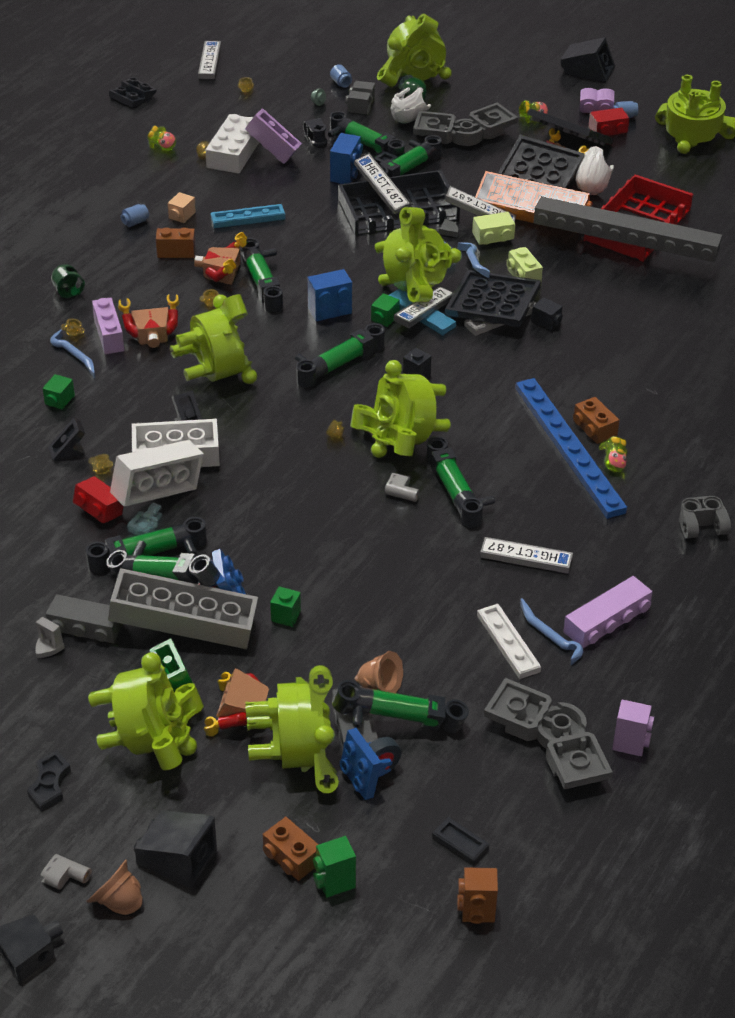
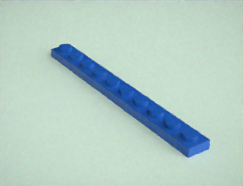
(571, 448)

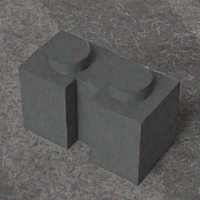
(360, 97)

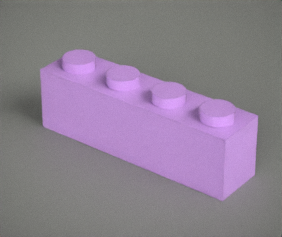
(608, 611)

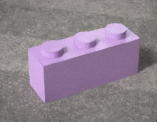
(273, 136)
(108, 325)

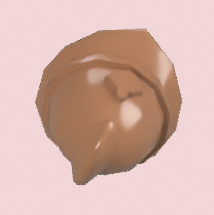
(382, 673)
(120, 892)

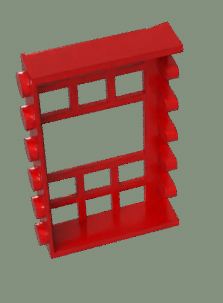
(651, 189)

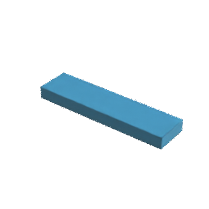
(247, 216)
(436, 320)

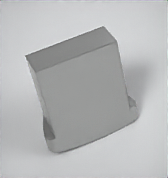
(49, 639)

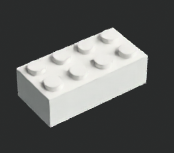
(231, 145)
(200, 432)
(156, 472)

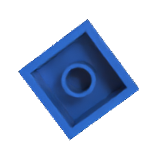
(342, 158)
(330, 295)

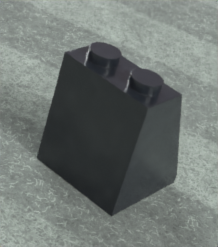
(589, 60)
(177, 845)

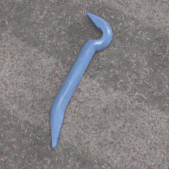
(471, 250)
(55, 341)
(551, 634)

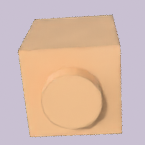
(181, 207)

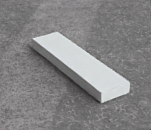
(509, 641)

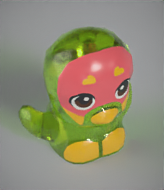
(525, 105)
(161, 137)
(615, 453)

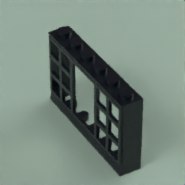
(406, 184)

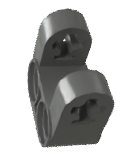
(703, 512)

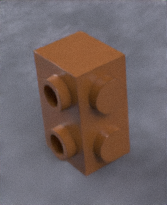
(175, 243)
(596, 420)
(290, 848)
(478, 895)

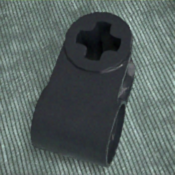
(315, 131)

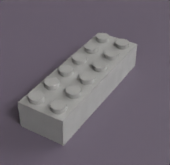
(182, 608)

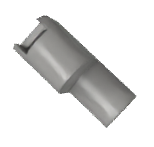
(398, 487)
(61, 869)

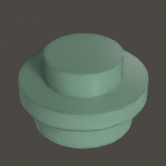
(318, 97)

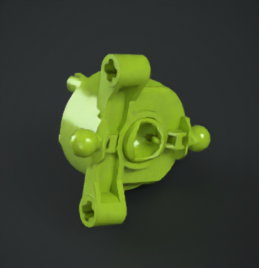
(415, 51)
(695, 115)
(415, 256)
(216, 342)
(402, 412)
(149, 713)
(298, 726)

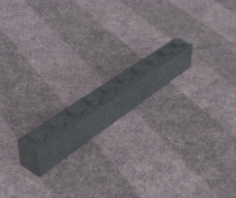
(627, 229)

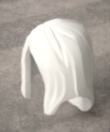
(406, 109)
(593, 172)

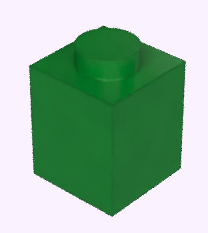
(384, 309)
(58, 391)
(285, 606)

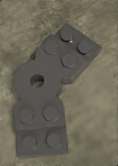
(482, 124)
(560, 729)

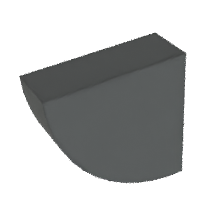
(449, 228)

